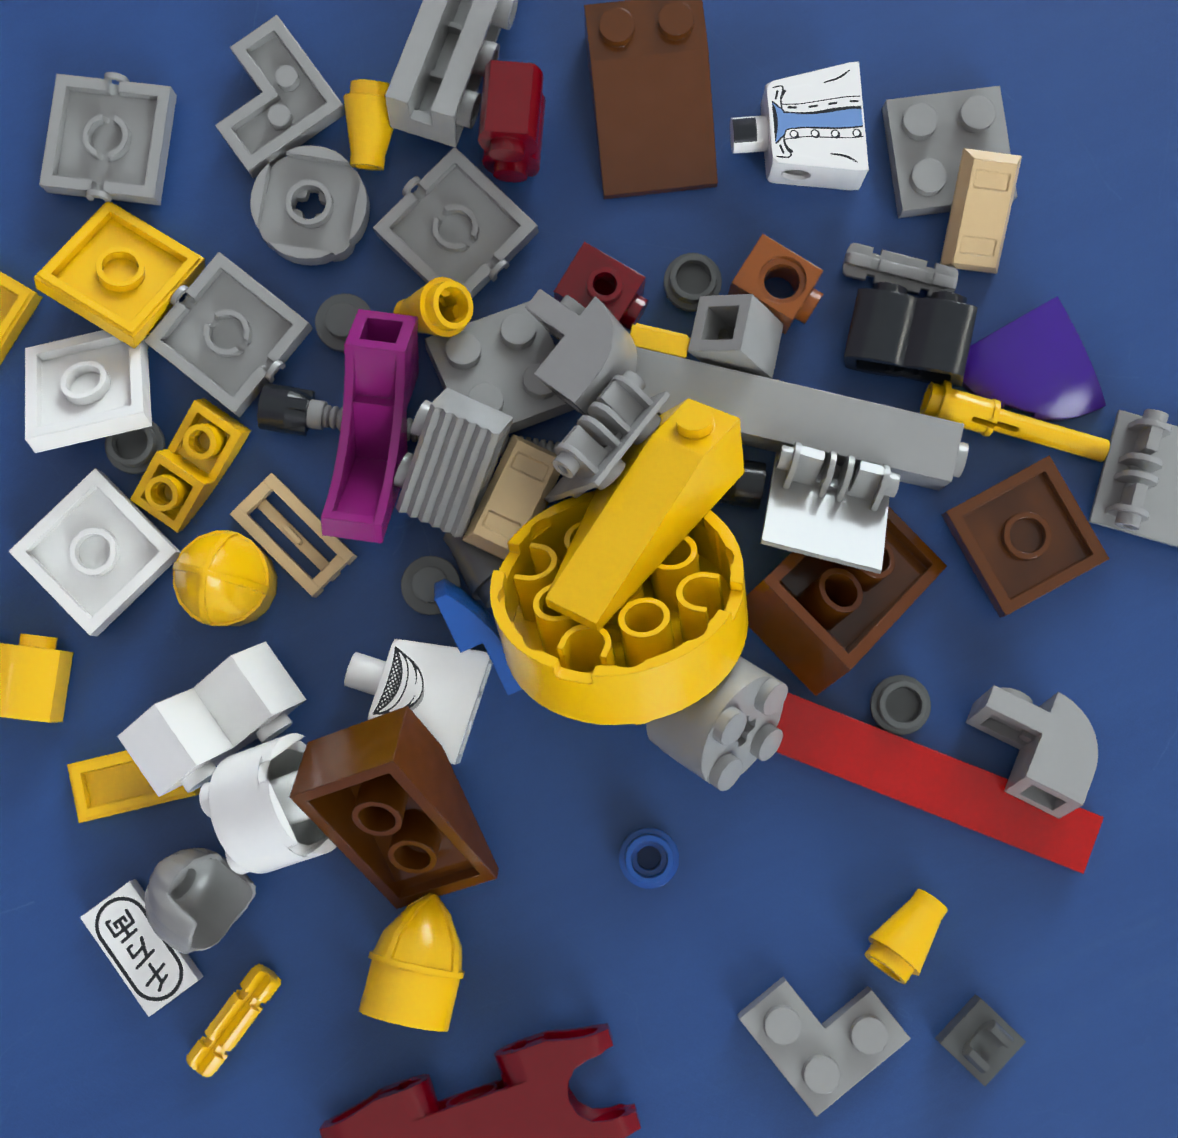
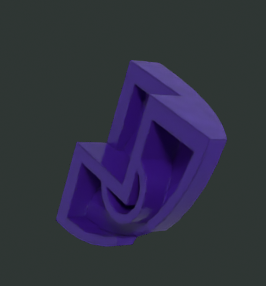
(1036, 366)

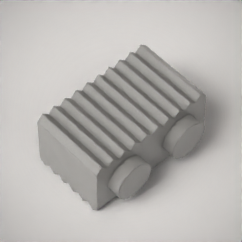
(451, 460)

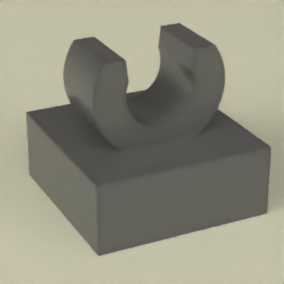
(980, 1040)

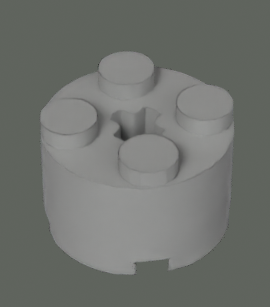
(727, 727)

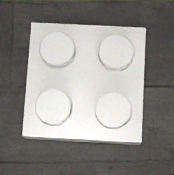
(85, 390)
(95, 552)

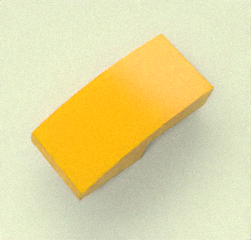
(191, 466)

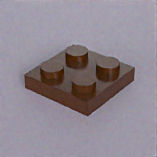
(1025, 536)

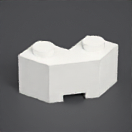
(197, 729)

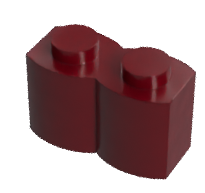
(512, 119)

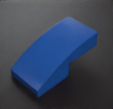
(471, 626)

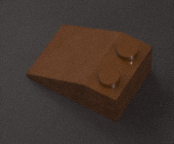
(651, 96)
(831, 614)
(394, 808)

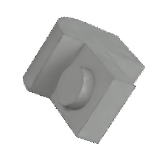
(589, 350)
(1054, 744)

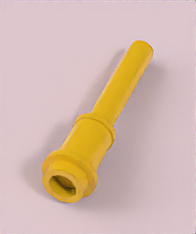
(986, 416)

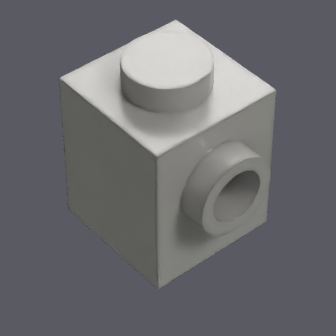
(736, 334)

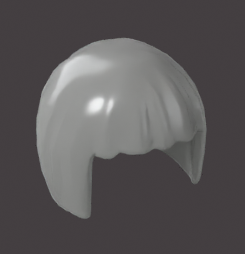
(195, 899)

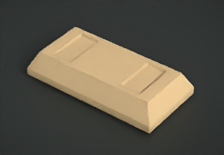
(980, 210)
(512, 496)

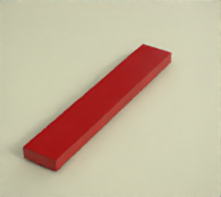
(932, 782)

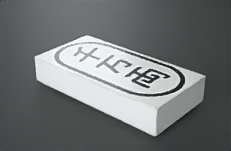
(141, 958)

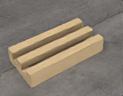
(257, 499)

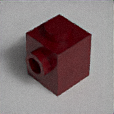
(609, 280)

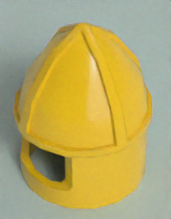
(224, 579)
(415, 968)

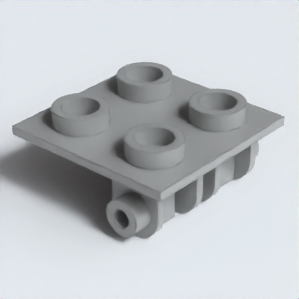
(595, 446)
(1140, 478)
(829, 507)

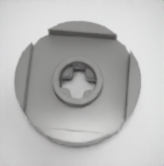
(291, 180)

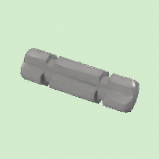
(898, 269)

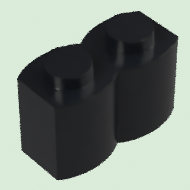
(910, 334)

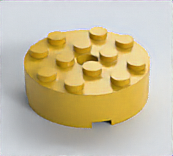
(653, 654)

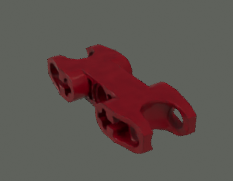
(525, 1103)

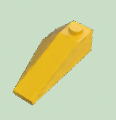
(647, 510)

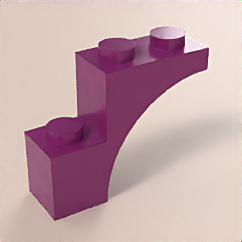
(373, 430)

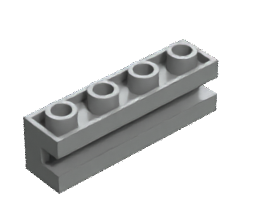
(444, 66)

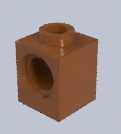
(773, 260)

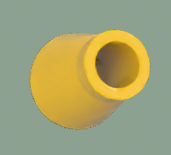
(367, 124)
(441, 307)
(906, 937)

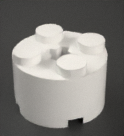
(254, 811)

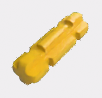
(233, 1020)

